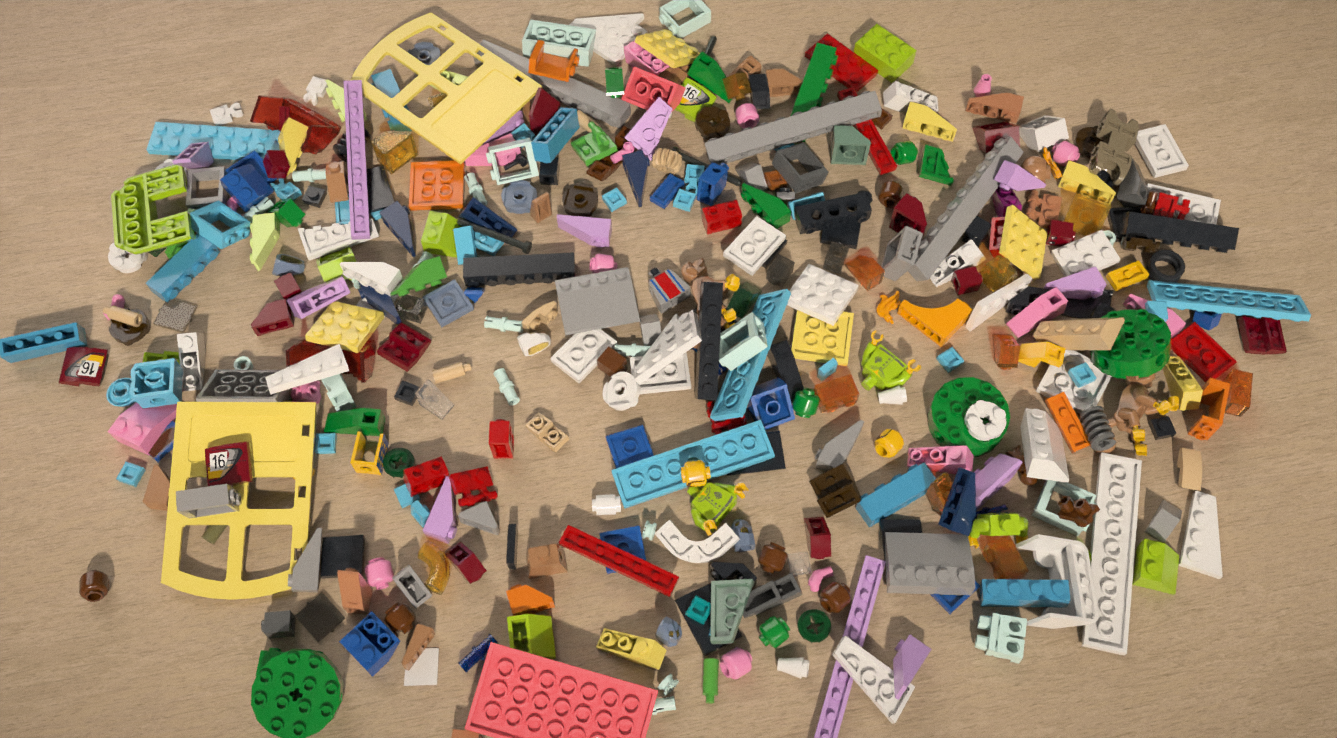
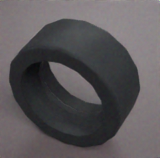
(1170, 257)

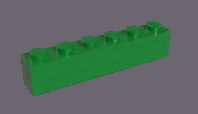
(816, 79)

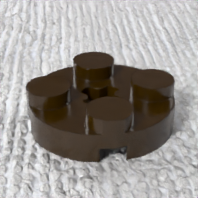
(712, 114)
(1083, 137)
(582, 209)
(1145, 244)
(131, 335)

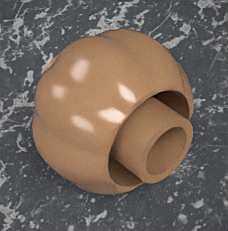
(1037, 167)

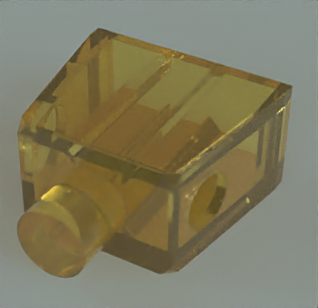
(998, 273)

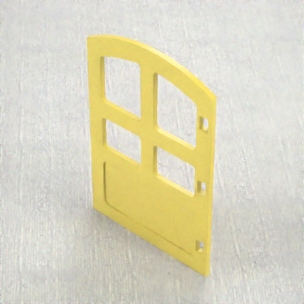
(470, 110)
(275, 451)

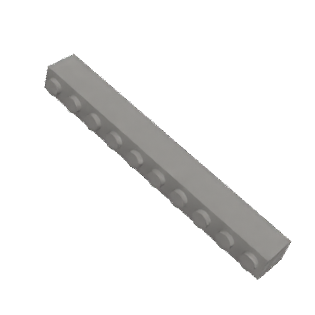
(571, 93)
(793, 128)
(963, 209)

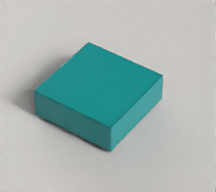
(699, 610)

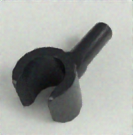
(520, 159)

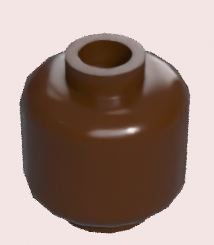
(890, 194)
(772, 558)
(93, 585)
(835, 597)
(400, 618)

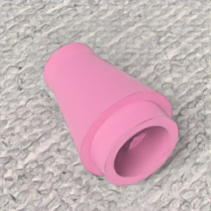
(983, 87)

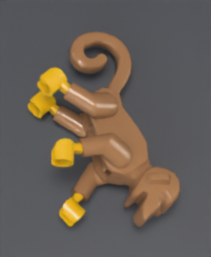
(696, 273)
(1133, 405)

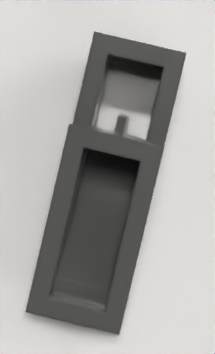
(772, 595)

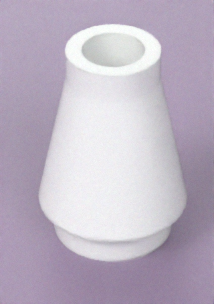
(893, 396)
(794, 666)

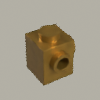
(737, 86)

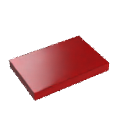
(1201, 352)

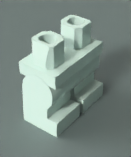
(338, 393)
(1003, 637)

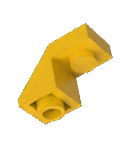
(1047, 352)

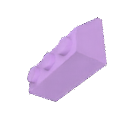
(994, 476)

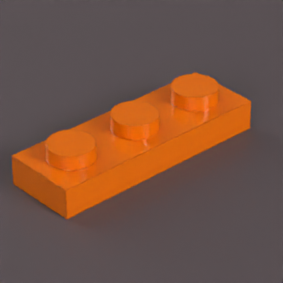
(1067, 422)

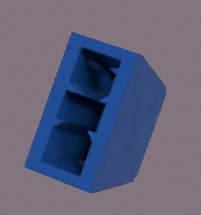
(717, 177)

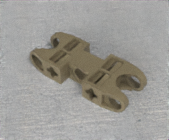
(1111, 153)

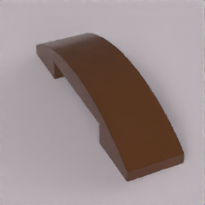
(605, 167)

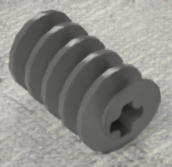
(1097, 428)

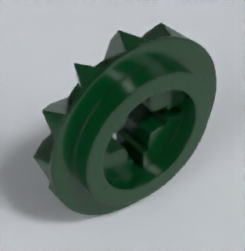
(394, 456)
(819, 618)

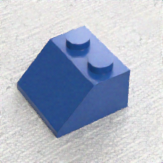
(246, 186)
(771, 403)

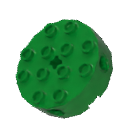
(1139, 347)
(949, 410)
(279, 708)

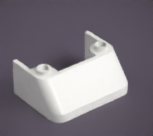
(1065, 561)

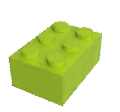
(885, 52)

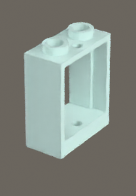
(675, 6)
(531, 172)
(755, 343)
(1065, 489)

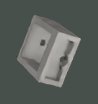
(205, 174)
(898, 256)
(208, 501)

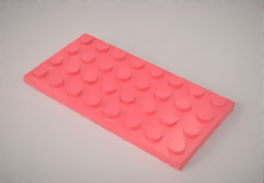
(551, 699)

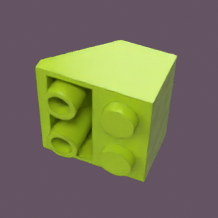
(532, 634)

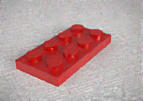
(850, 68)

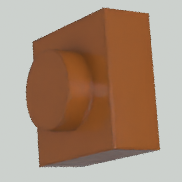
(774, 180)

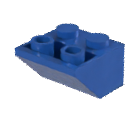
(371, 643)

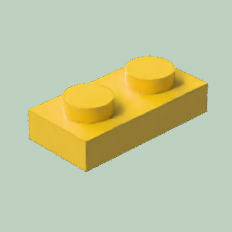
(1127, 275)

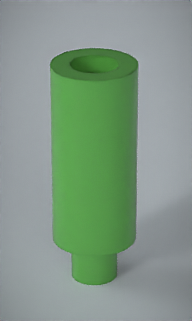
(710, 679)

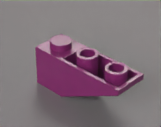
(1003, 199)

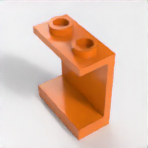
(552, 65)
(1215, 395)

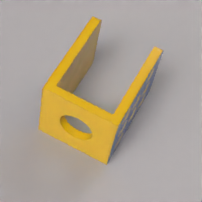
(373, 467)

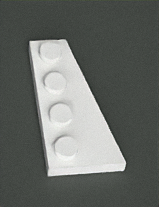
(1202, 208)
(326, 240)
(993, 303)
(314, 368)
(1201, 537)
(872, 677)

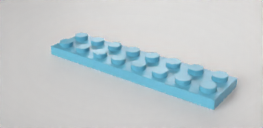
(224, 142)
(1229, 300)
(741, 381)
(721, 452)

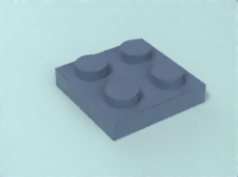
(448, 303)

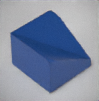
(1206, 319)

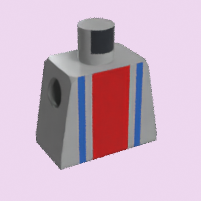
(667, 289)

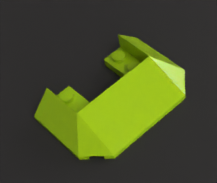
(135, 212)

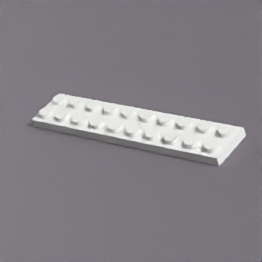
(1113, 552)

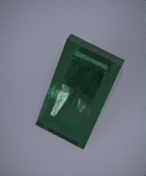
(744, 299)

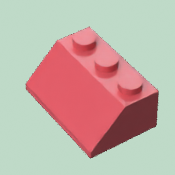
(645, 88)

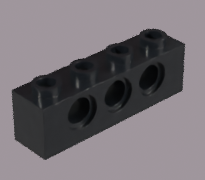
(839, 206)

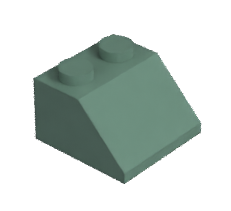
(849, 146)

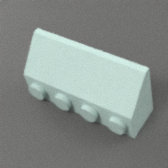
(560, 40)

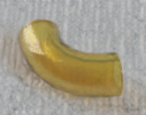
(438, 567)

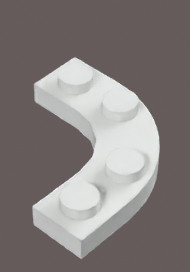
(697, 551)

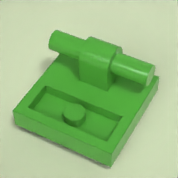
(593, 145)

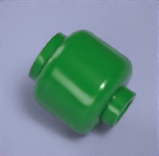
(904, 152)
(806, 403)
(774, 632)

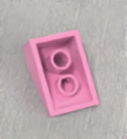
(142, 426)

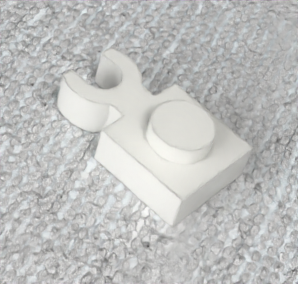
(314, 89)
(223, 114)

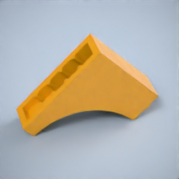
(936, 323)

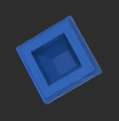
(474, 293)

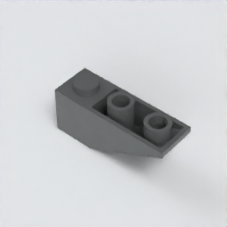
(1133, 188)

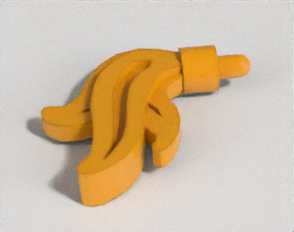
(1054, 169)
(886, 305)

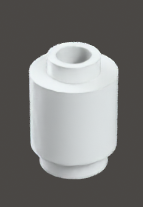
(606, 504)

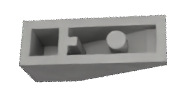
(838, 449)
(306, 570)

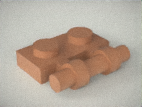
(1048, 205)

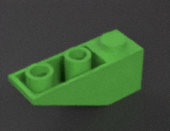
(423, 274)

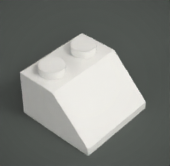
(1043, 132)

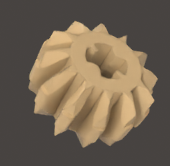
(667, 160)

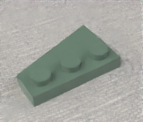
(727, 608)

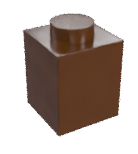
(611, 362)

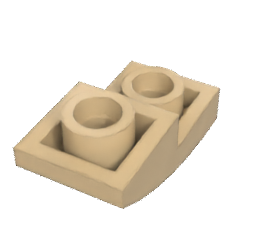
(543, 314)
(547, 432)
(1190, 469)

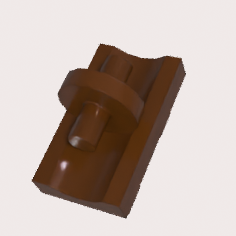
(1077, 511)

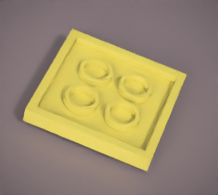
(668, 48)
(1023, 242)
(345, 325)
(821, 341)

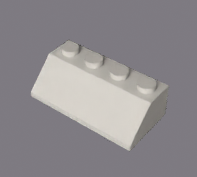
(1043, 447)

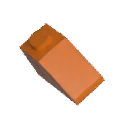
(528, 600)

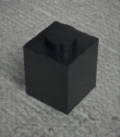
(549, 172)
(977, 231)

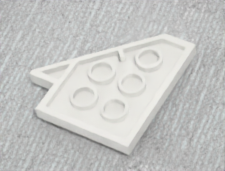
(613, 34)
(675, 339)

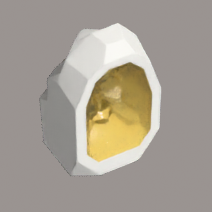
(533, 343)

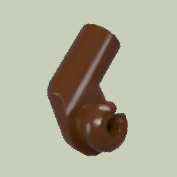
(1149, 207)

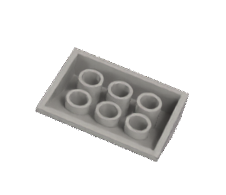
(597, 301)
(240, 387)
(929, 564)

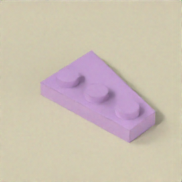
(649, 128)

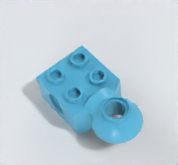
(150, 385)

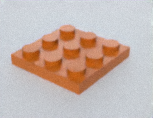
(436, 185)

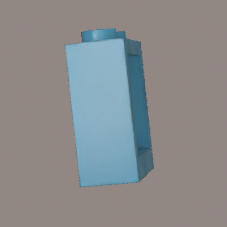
(202, 221)

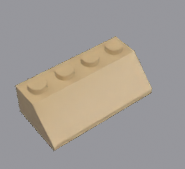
(1080, 333)

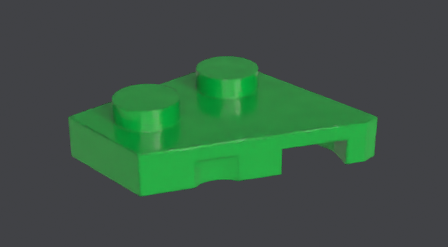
(934, 166)

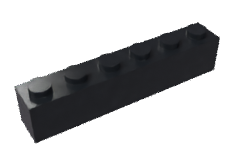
(1179, 231)
(518, 269)
(709, 348)

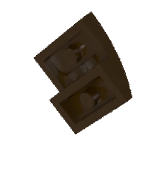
(835, 490)

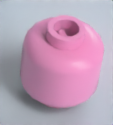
(747, 115)
(1064, 152)
(602, 263)
(379, 573)
(736, 663)

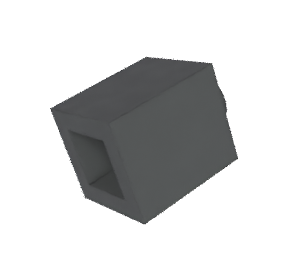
(278, 624)

